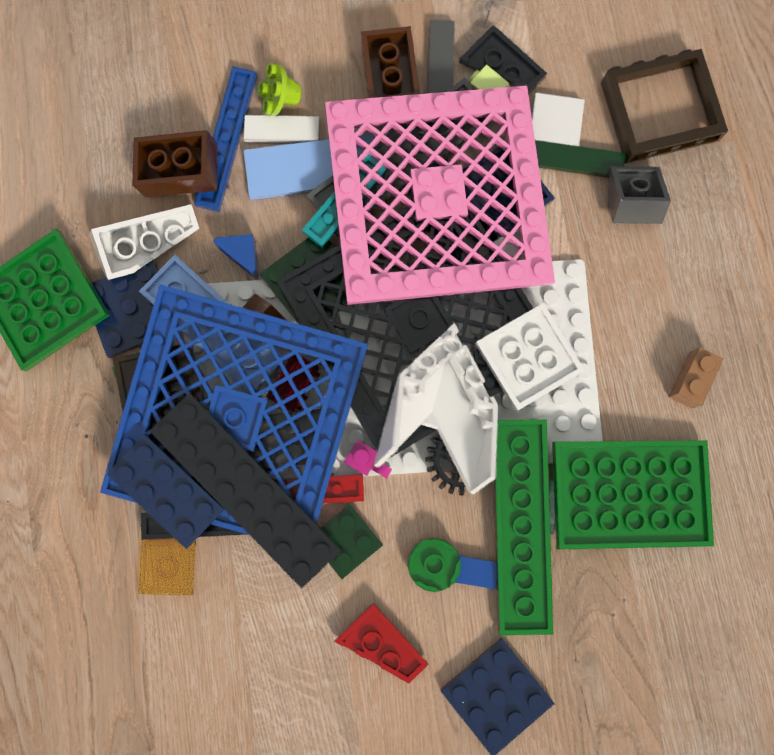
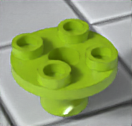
(278, 90)

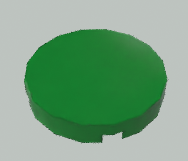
(434, 564)

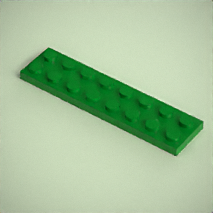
(523, 529)

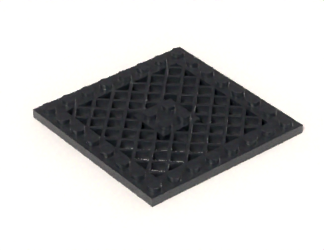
(415, 320)

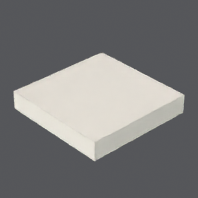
(557, 119)

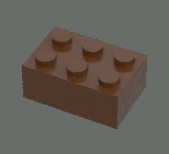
(389, 62)
(175, 163)

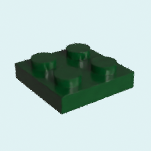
(353, 538)

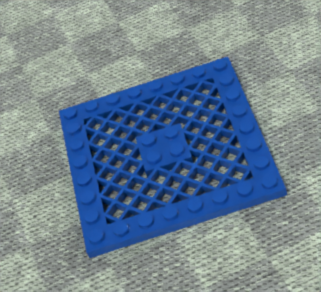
(234, 409)

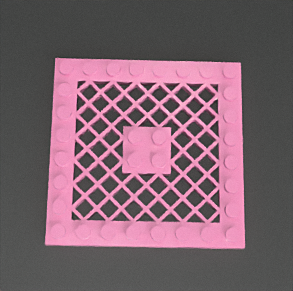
(438, 193)

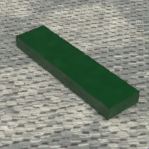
(577, 158)

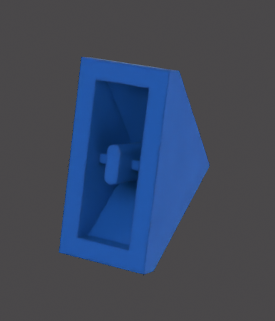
(241, 250)

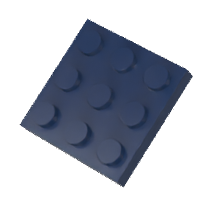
(502, 198)
(127, 310)
(497, 697)

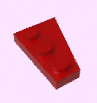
(379, 641)

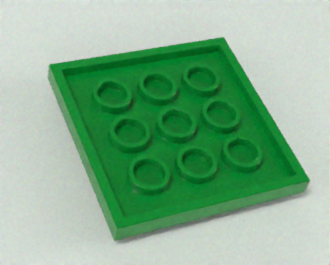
(45, 300)

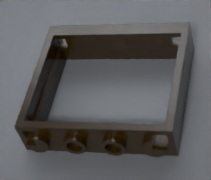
(672, 143)

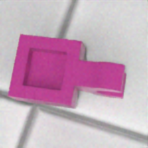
(363, 459)

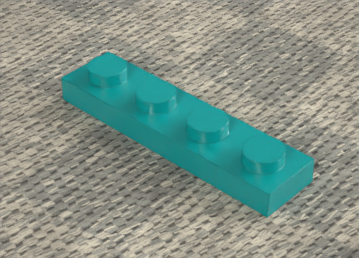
(325, 221)

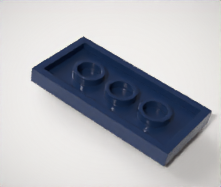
(165, 491)

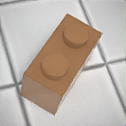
(696, 378)

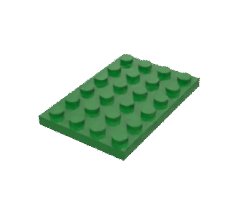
(632, 494)

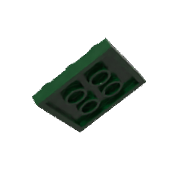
(294, 259)

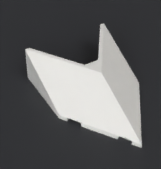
(447, 394)

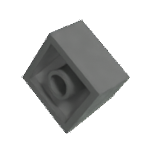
(637, 195)

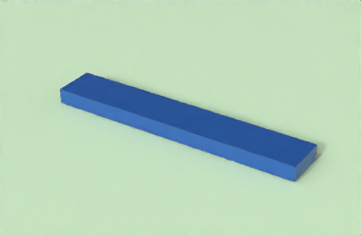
(228, 133)

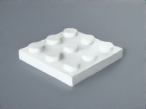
(529, 357)

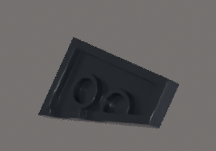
(504, 58)

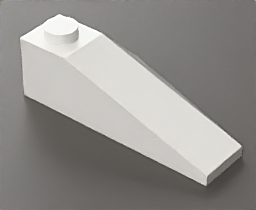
(136, 242)

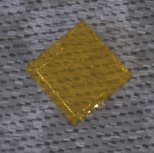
(166, 568)

